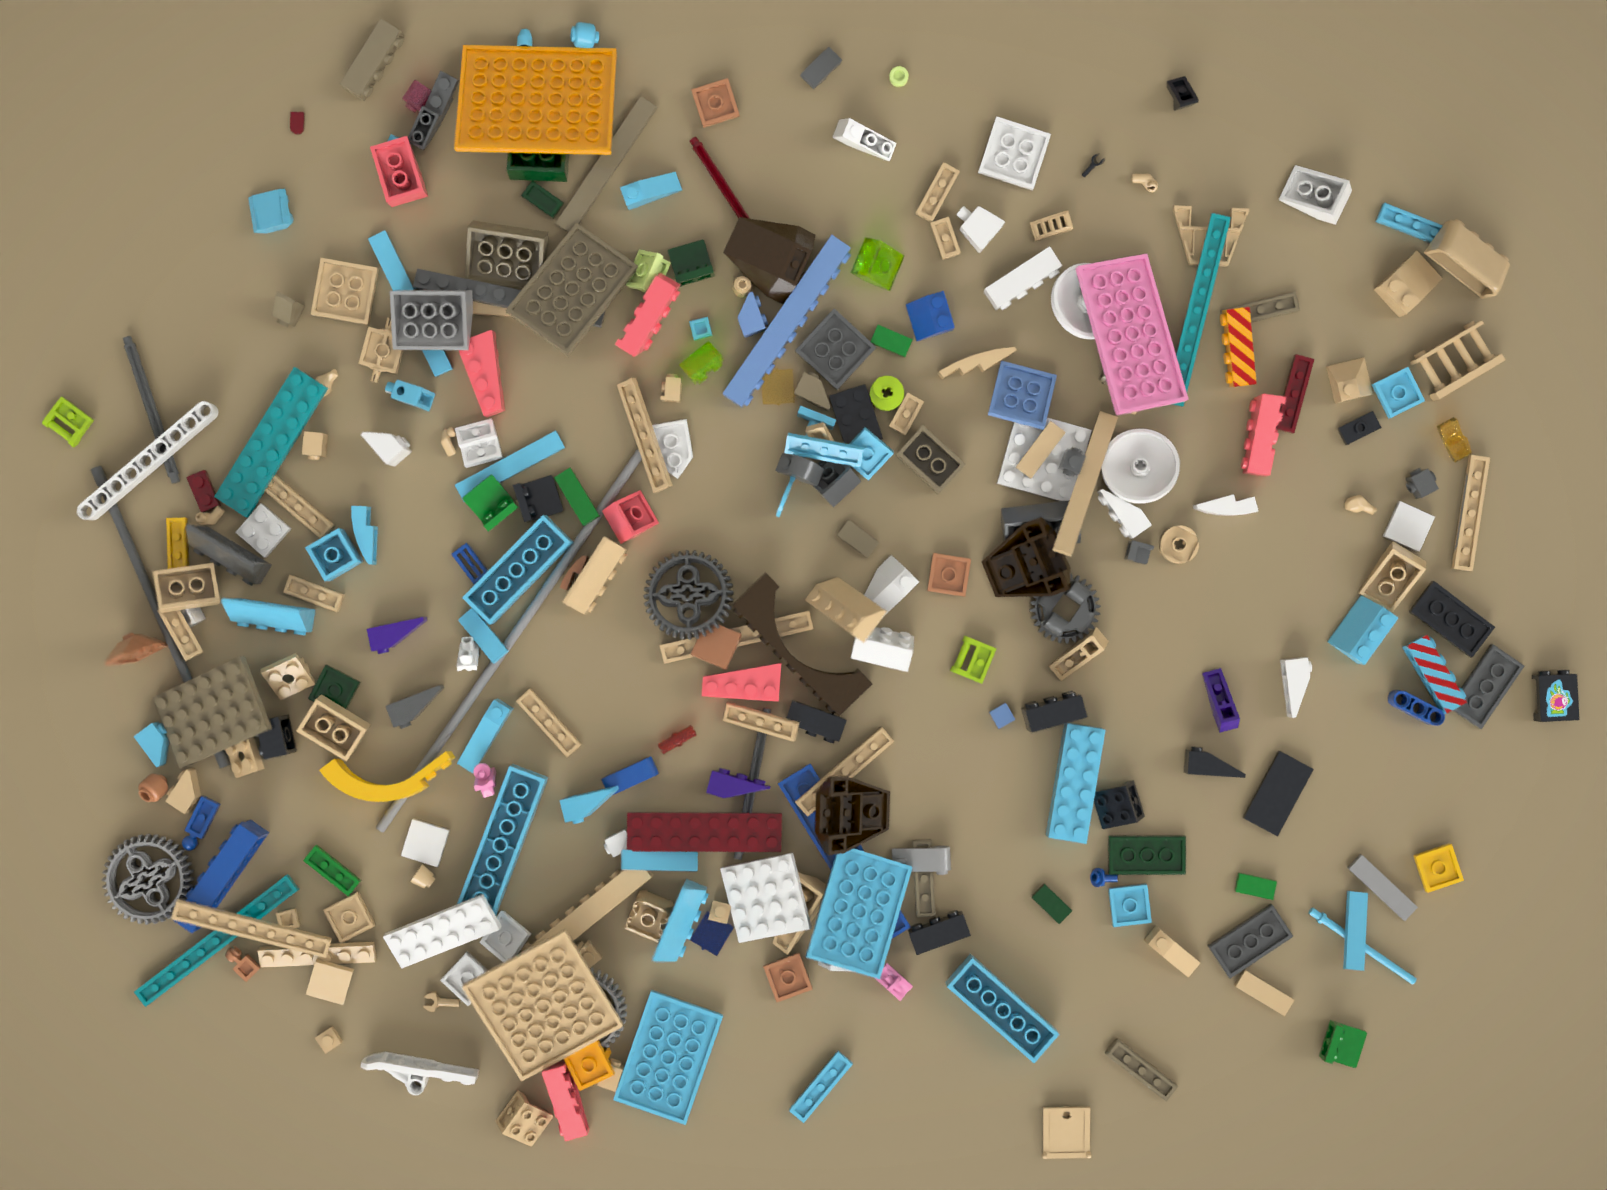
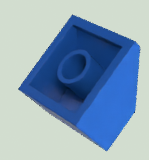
(930, 316)

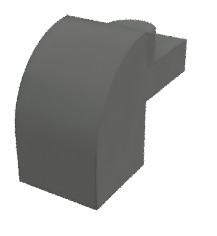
(800, 468)

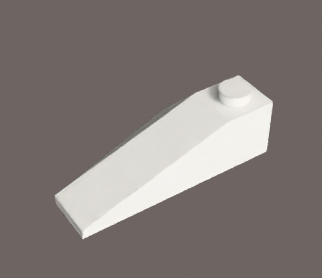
(890, 584)

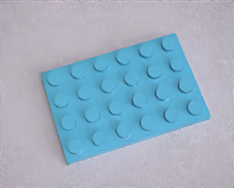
(859, 912)
(668, 1057)

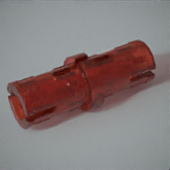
(677, 739)

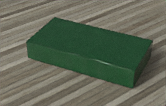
(542, 199)
(1051, 903)

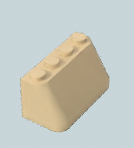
(1469, 259)

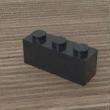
(817, 721)
(939, 932)

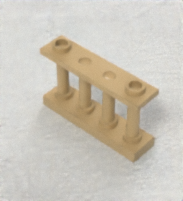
(1473, 369)

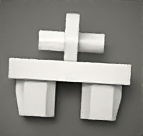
(468, 654)

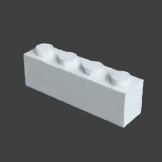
(1023, 278)

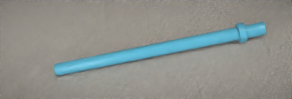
(1322, 918)

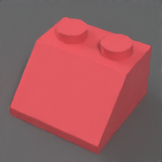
(630, 516)

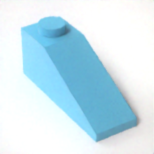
(650, 190)
(579, 806)

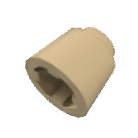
(742, 287)
(423, 877)

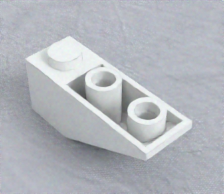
(863, 139)
(1128, 516)

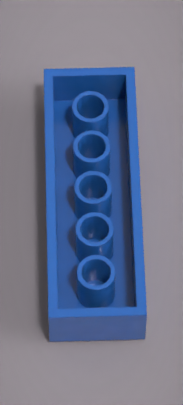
(226, 867)

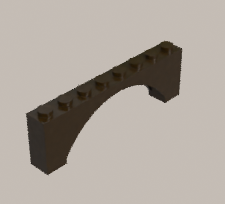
(836, 689)

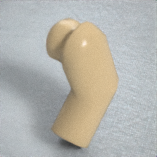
(1146, 180)
(446, 441)
(210, 518)

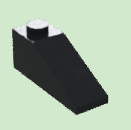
(1203, 763)

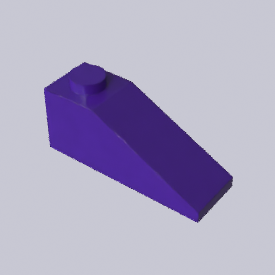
(389, 635)
(1221, 700)

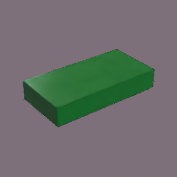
(891, 341)
(1255, 886)

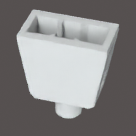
(979, 226)

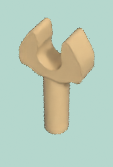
(439, 1002)

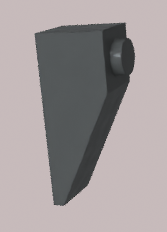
(410, 708)

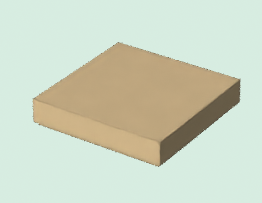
(349, 917)
(329, 981)

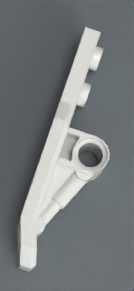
(412, 1069)

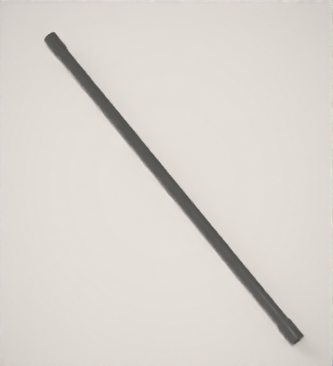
(100, 478)

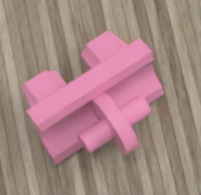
(484, 779)
(894, 982)

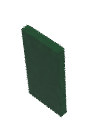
(1146, 854)

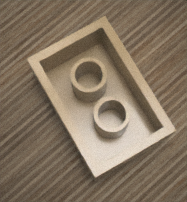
(186, 587)
(333, 727)

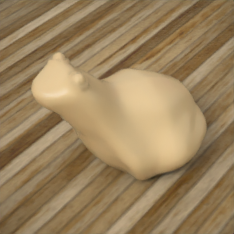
(328, 379)
(1358, 504)

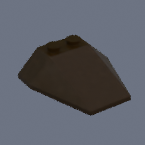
(1027, 563)
(849, 813)

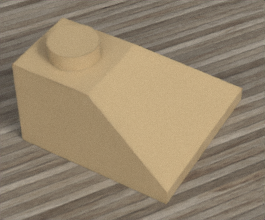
(1349, 380)

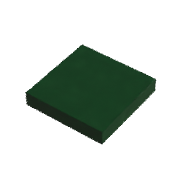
(335, 686)

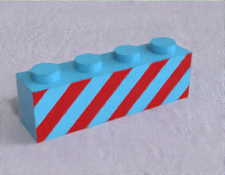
(1434, 674)

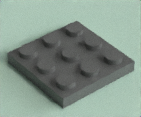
(835, 349)

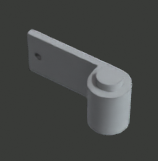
(930, 859)

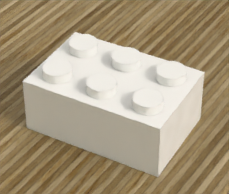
(885, 648)

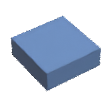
(1002, 715)

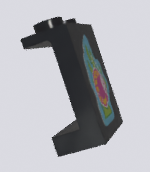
(1556, 696)

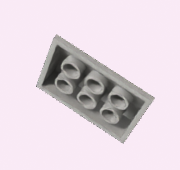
(431, 319)

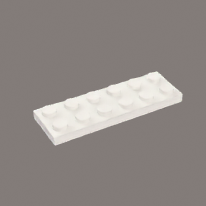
(442, 931)

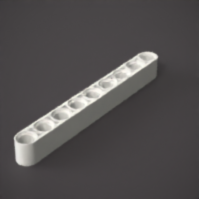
(139, 465)

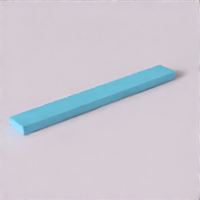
(399, 280)

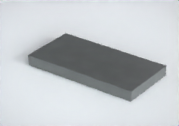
(1488, 685)
(1250, 941)

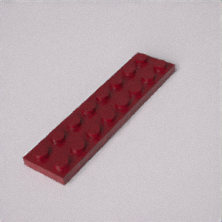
(704, 832)

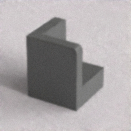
(1138, 552)

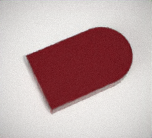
(297, 122)

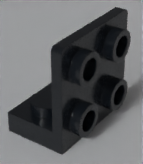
(538, 498)
(1118, 806)

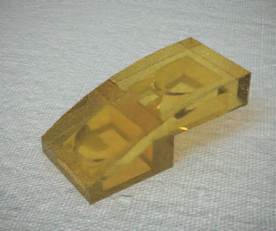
(1453, 439)

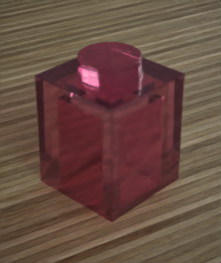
(416, 96)

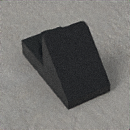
(1182, 93)

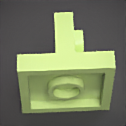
(649, 266)

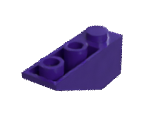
(729, 785)

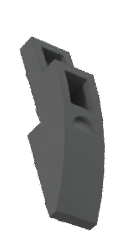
(434, 111)

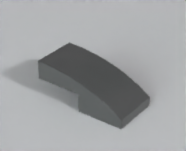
(821, 67)

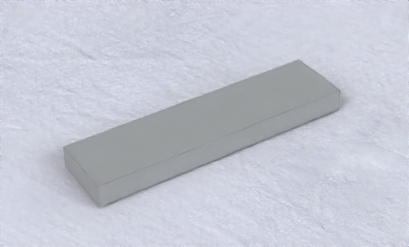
(1382, 887)

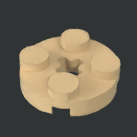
(1188, 539)

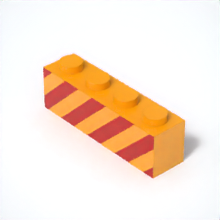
(1238, 346)

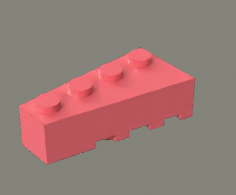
(649, 315)
(484, 372)
(1262, 434)
(566, 1101)

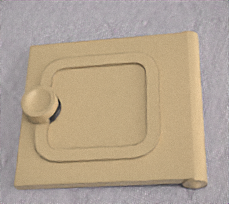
(1066, 1136)

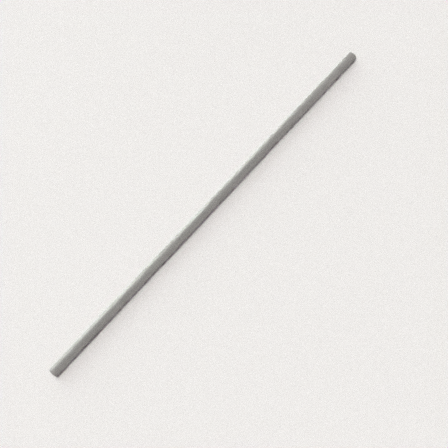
(516, 632)

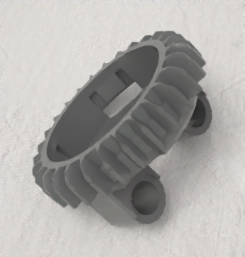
(1082, 619)

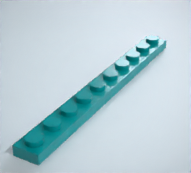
(1201, 295)
(213, 943)

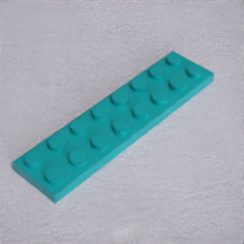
(271, 442)

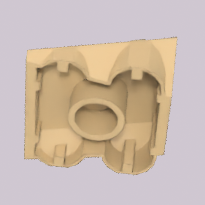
(649, 915)

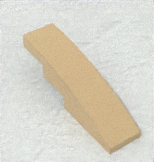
(982, 360)

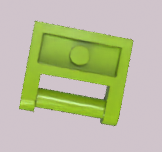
(72, 417)
(979, 662)

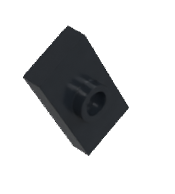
(1359, 428)

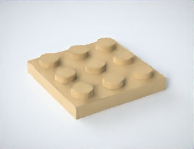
(344, 291)

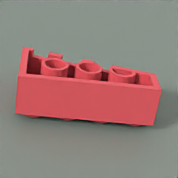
(749, 683)

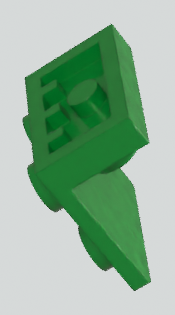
(490, 502)
(1342, 1044)

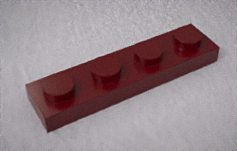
(1295, 392)

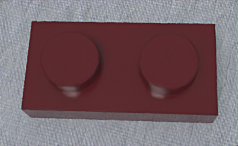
(203, 491)

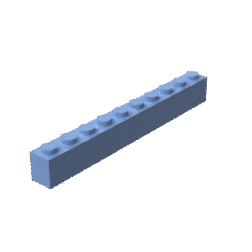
(787, 321)

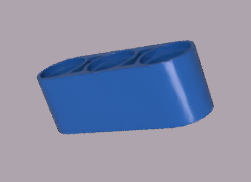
(1424, 711)
(631, 775)

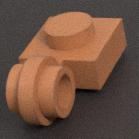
(245, 967)

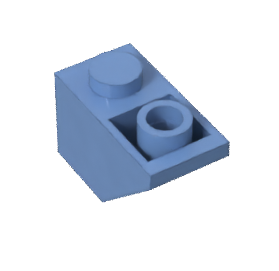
(750, 318)

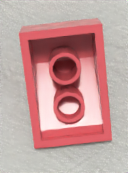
(398, 171)

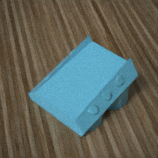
(270, 211)

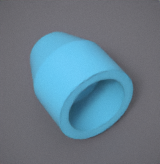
(524, 38)

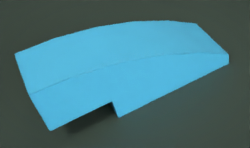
(364, 533)

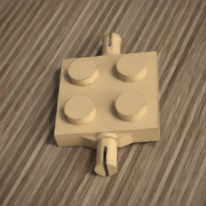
(379, 352)

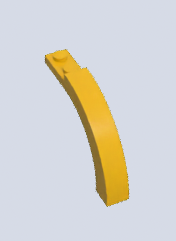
(348, 782)

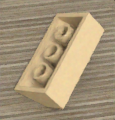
(595, 575)
(846, 607)

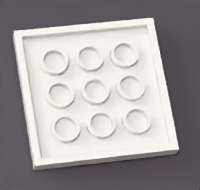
(1048, 479)
(766, 897)

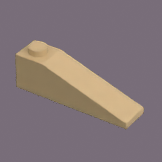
(813, 893)

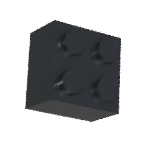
(278, 740)

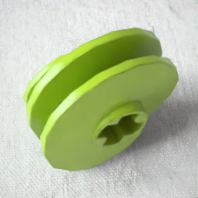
(882, 384)

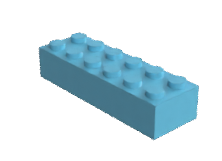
(517, 569)
(1075, 783)
(1002, 1008)

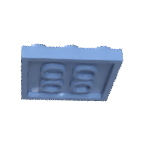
(1022, 395)

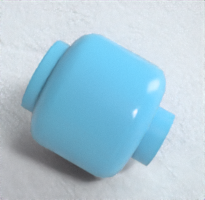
(584, 35)

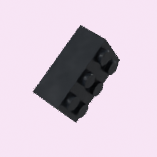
(1053, 711)

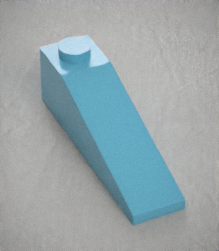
(485, 734)

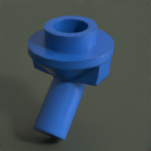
(1099, 877)

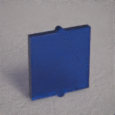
(711, 934)

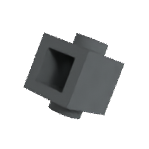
(1072, 461)
(1421, 482)

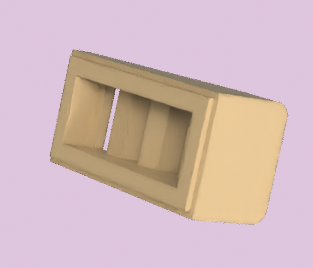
(1068, 223)

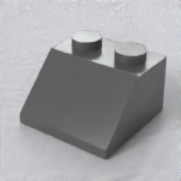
(836, 482)

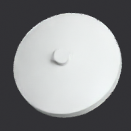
(1070, 305)
(1140, 466)

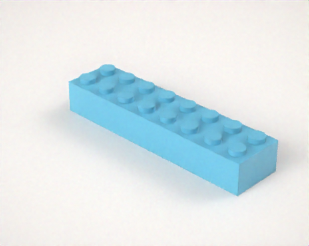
(504, 836)

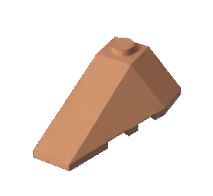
(133, 649)

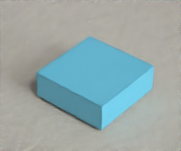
(700, 328)

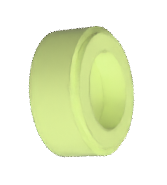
(898, 76)

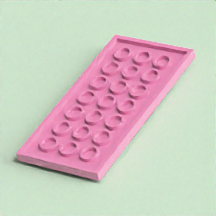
(1131, 334)

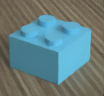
(334, 554)

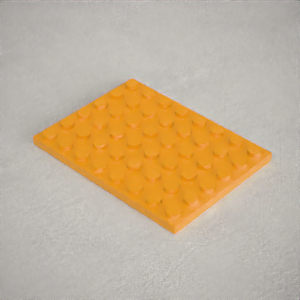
(536, 99)

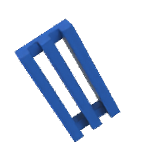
(463, 566)

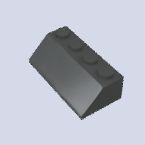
(1015, 517)

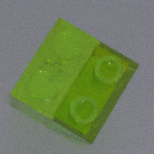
(702, 363)

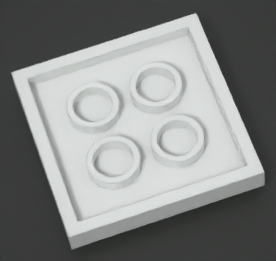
(1014, 153)

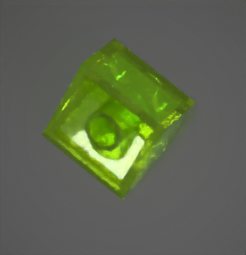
(877, 263)

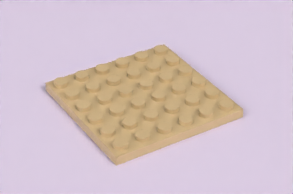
(542, 1005)

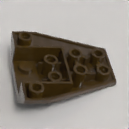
(770, 254)

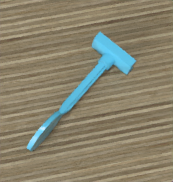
(813, 418)

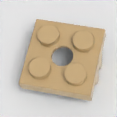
(290, 665)
(252, 758)

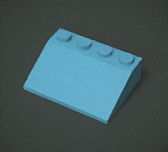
(269, 615)
(680, 922)

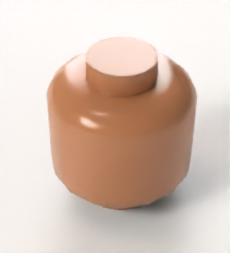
(153, 788)

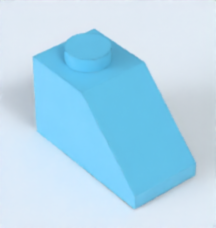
(154, 743)

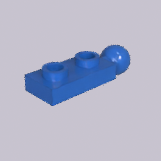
(200, 822)

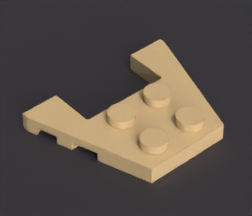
(1194, 236)

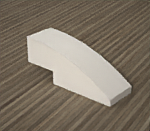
(1228, 506)

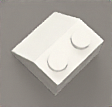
(389, 447)

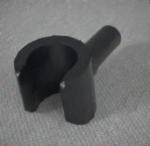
(1094, 163)

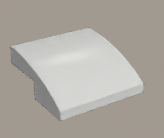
(478, 443)

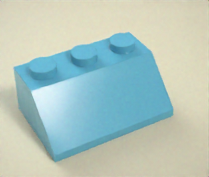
(1362, 630)

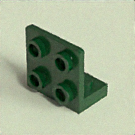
(691, 263)

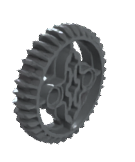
(697, 596)

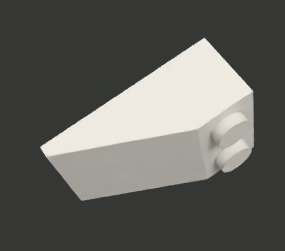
(1316, 194)

